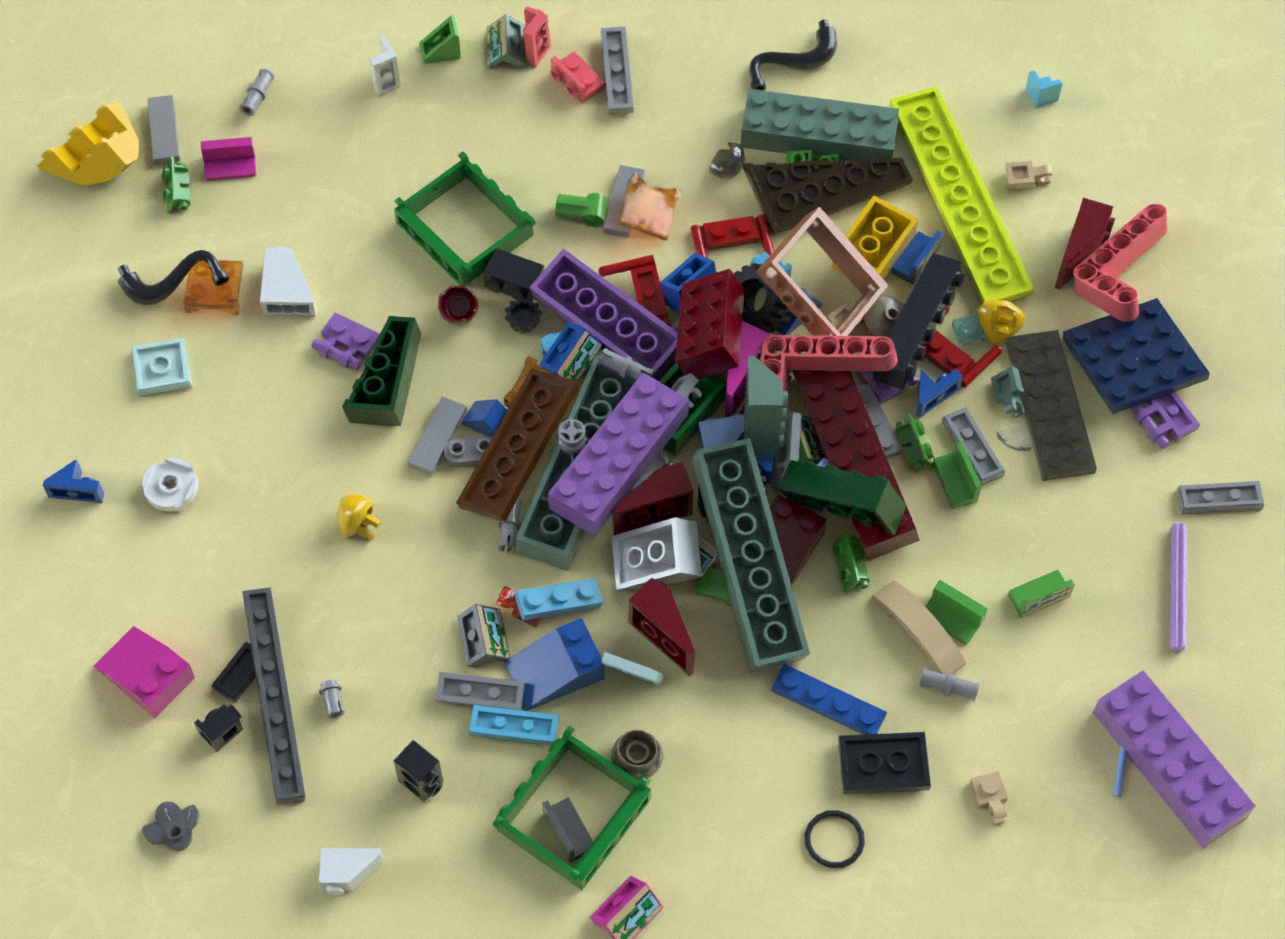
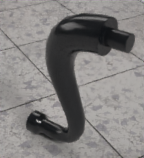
(817, 57)
(153, 294)

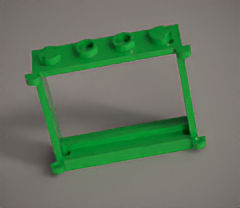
(440, 252)
(609, 836)

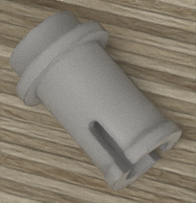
(332, 700)

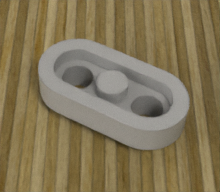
(470, 451)

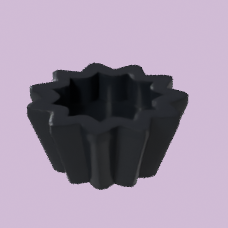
(523, 315)

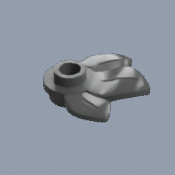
(171, 822)

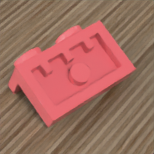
(536, 35)
(577, 77)

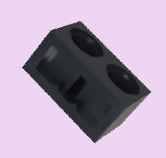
(419, 771)

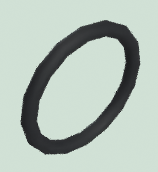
(852, 820)

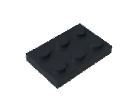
(884, 763)

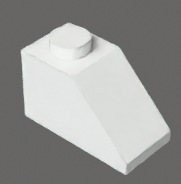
(347, 868)

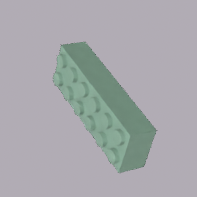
(817, 124)

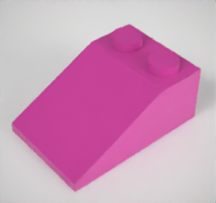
(750, 345)
(146, 670)

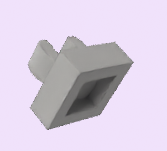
(685, 386)

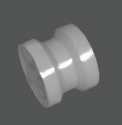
(571, 428)

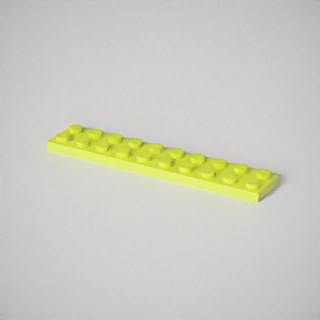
(961, 197)

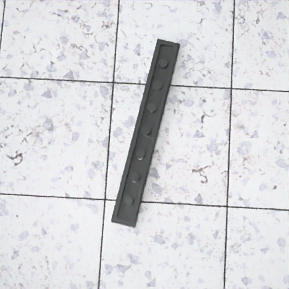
(273, 696)

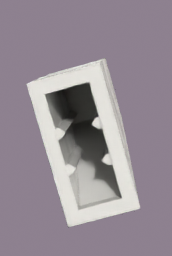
(284, 286)

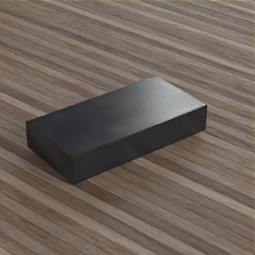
(236, 675)

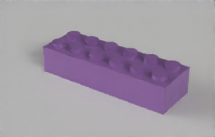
(610, 315)
(618, 454)
(1173, 759)

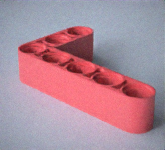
(1097, 274)
(817, 348)

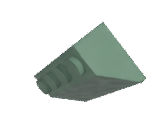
(764, 409)

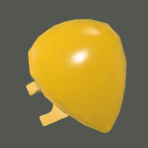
(1000, 320)
(355, 515)

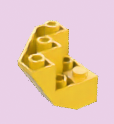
(95, 150)

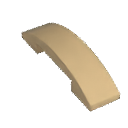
(921, 626)

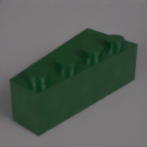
(385, 382)
(844, 493)

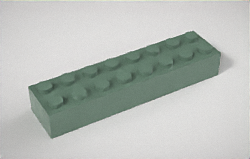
(543, 532)
(750, 555)

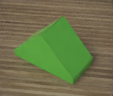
(441, 43)

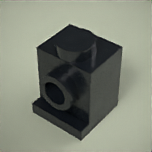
(220, 726)

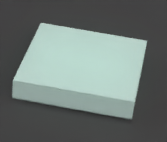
(161, 367)
(633, 669)

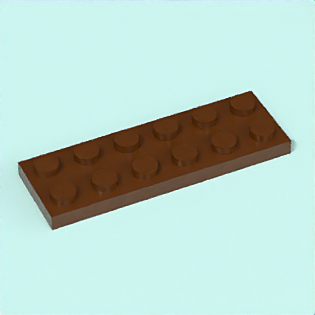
(517, 445)

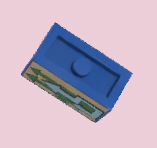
(915, 256)
(571, 352)

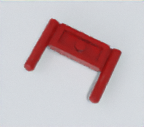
(732, 233)
(645, 283)
(950, 357)

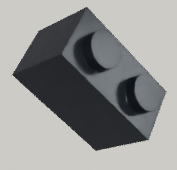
(511, 274)

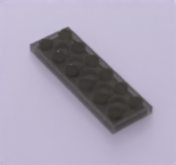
(1051, 406)

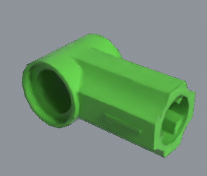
(589, 209)

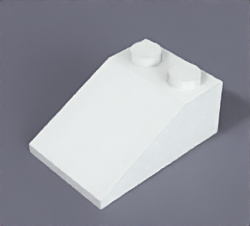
(657, 551)

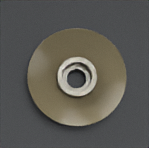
(877, 319)

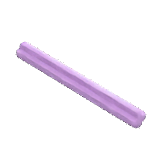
(1178, 587)

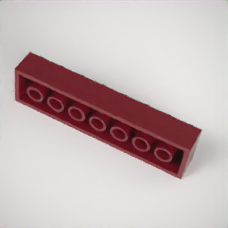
(852, 445)

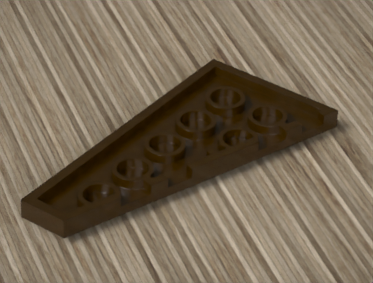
(799, 187)

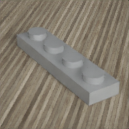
(617, 70)

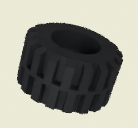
(773, 311)

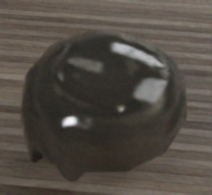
(728, 162)

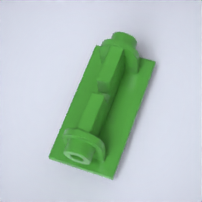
(173, 194)
(911, 433)
(847, 551)

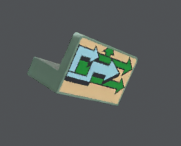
(505, 42)

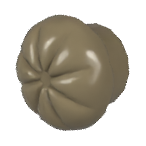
(638, 754)

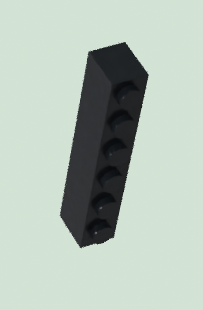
(920, 317)

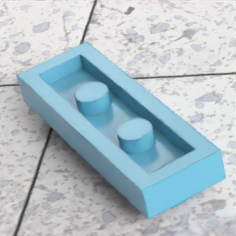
(558, 599)
(513, 725)

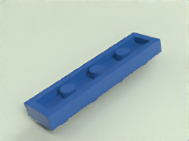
(828, 701)

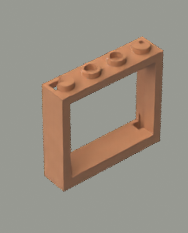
(843, 255)

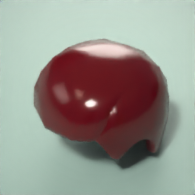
(458, 305)

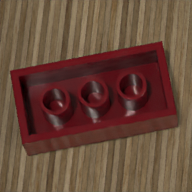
(710, 324)

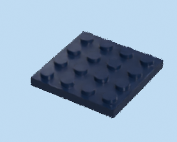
(1136, 357)

